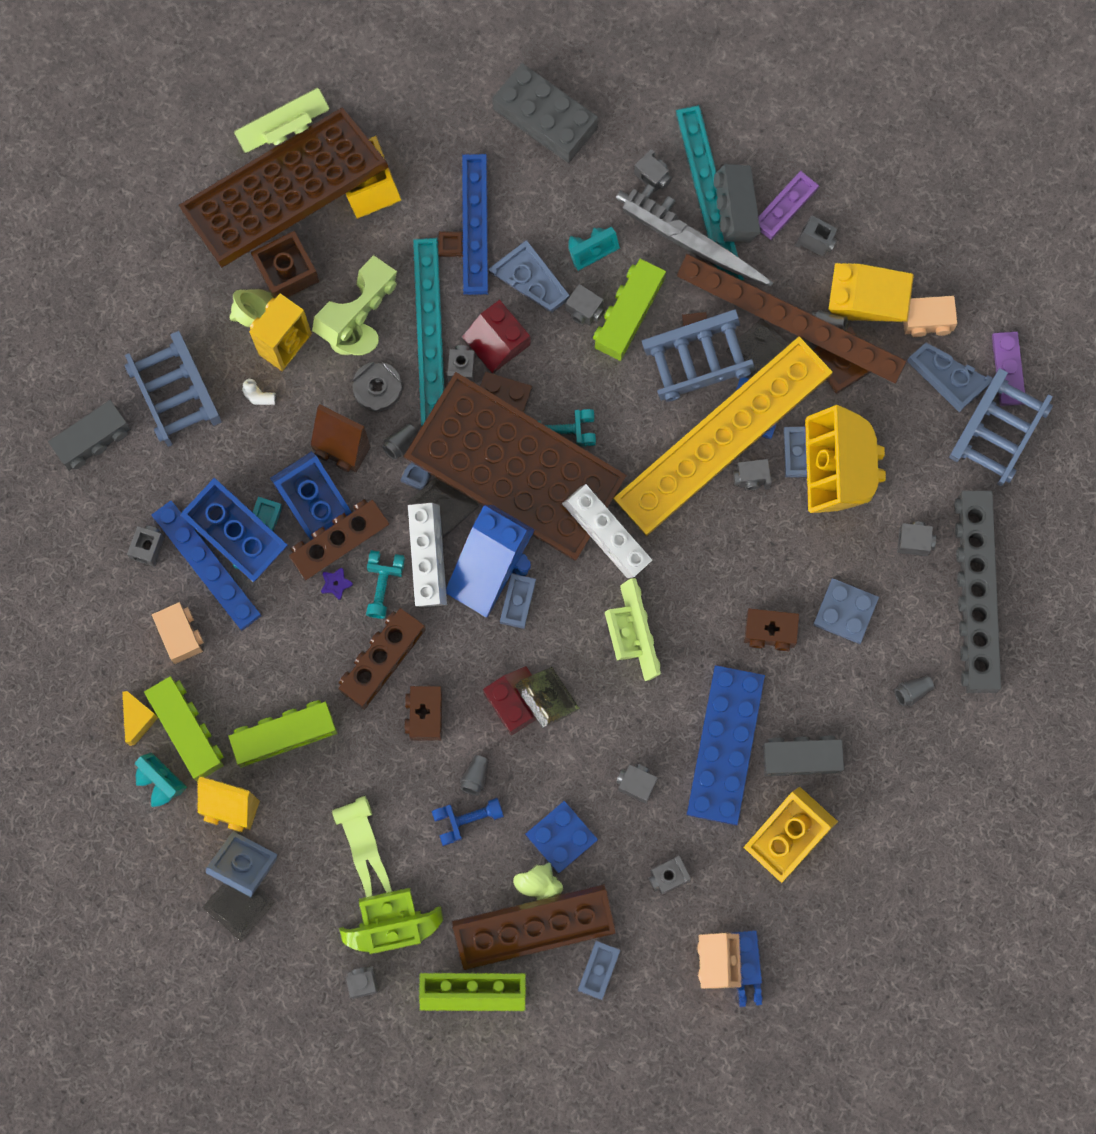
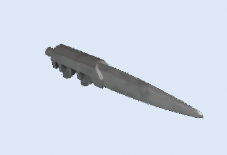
(667, 224)

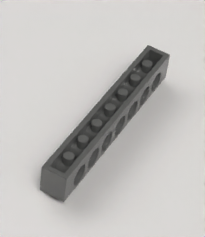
(982, 505)

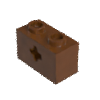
(783, 622)
(431, 727)

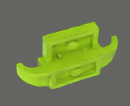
(390, 923)

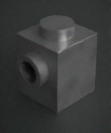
(584, 306)
(916, 539)
(636, 782)

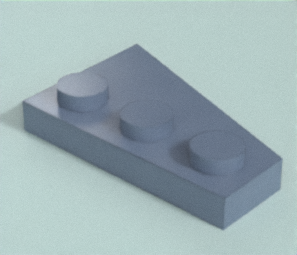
(531, 277)
(951, 379)

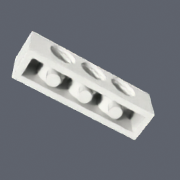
(607, 531)
(427, 555)

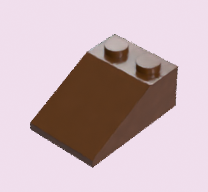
(339, 439)

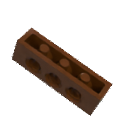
(374, 523)
(364, 693)

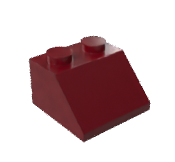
(496, 336)
(508, 701)

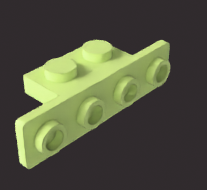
(282, 121)
(631, 631)

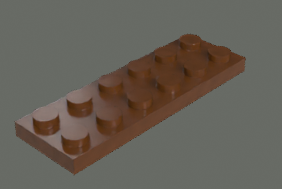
(533, 927)

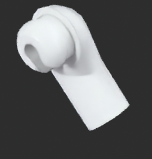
(255, 395)

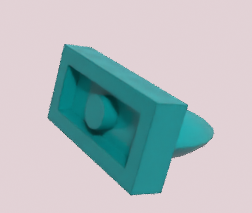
(591, 250)
(167, 785)

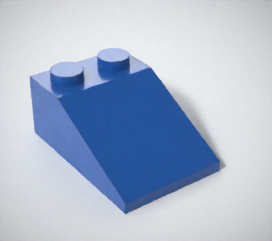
(310, 494)

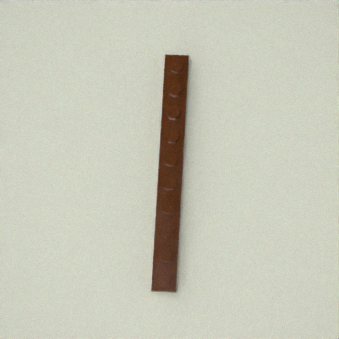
(792, 318)

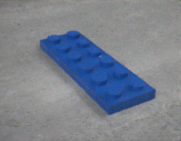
(725, 745)

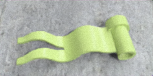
(362, 841)

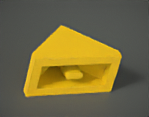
(136, 718)

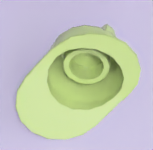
(249, 305)
(362, 341)

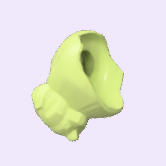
(538, 882)

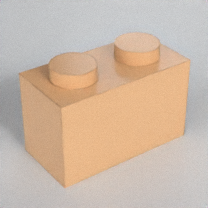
(931, 316)
(178, 633)
(719, 961)

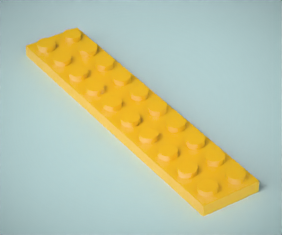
(722, 436)

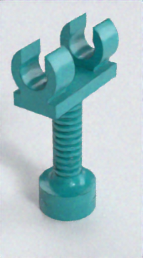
(582, 416)
(377, 609)

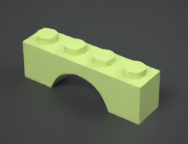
(337, 320)

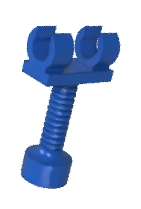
(492, 810)

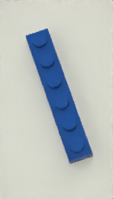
(475, 224)
(206, 565)

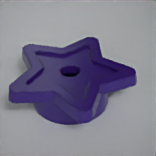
(329, 586)

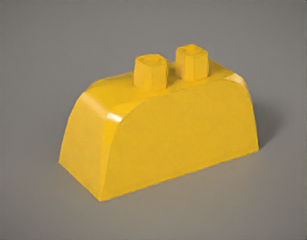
(841, 460)

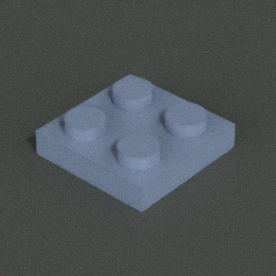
(846, 611)
(241, 863)

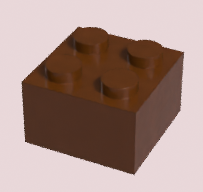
(285, 266)

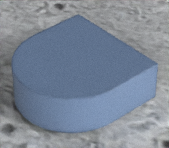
(415, 476)

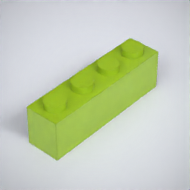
(629, 310)
(184, 729)
(282, 734)
(471, 992)

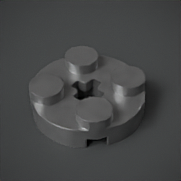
(377, 373)

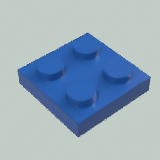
(561, 837)

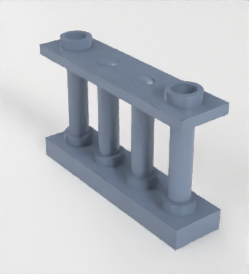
(680, 340)
(186, 370)
(988, 406)

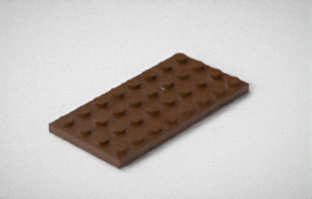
(282, 186)
(510, 462)

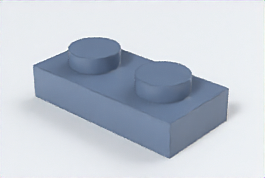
(795, 452)
(517, 601)
(598, 970)

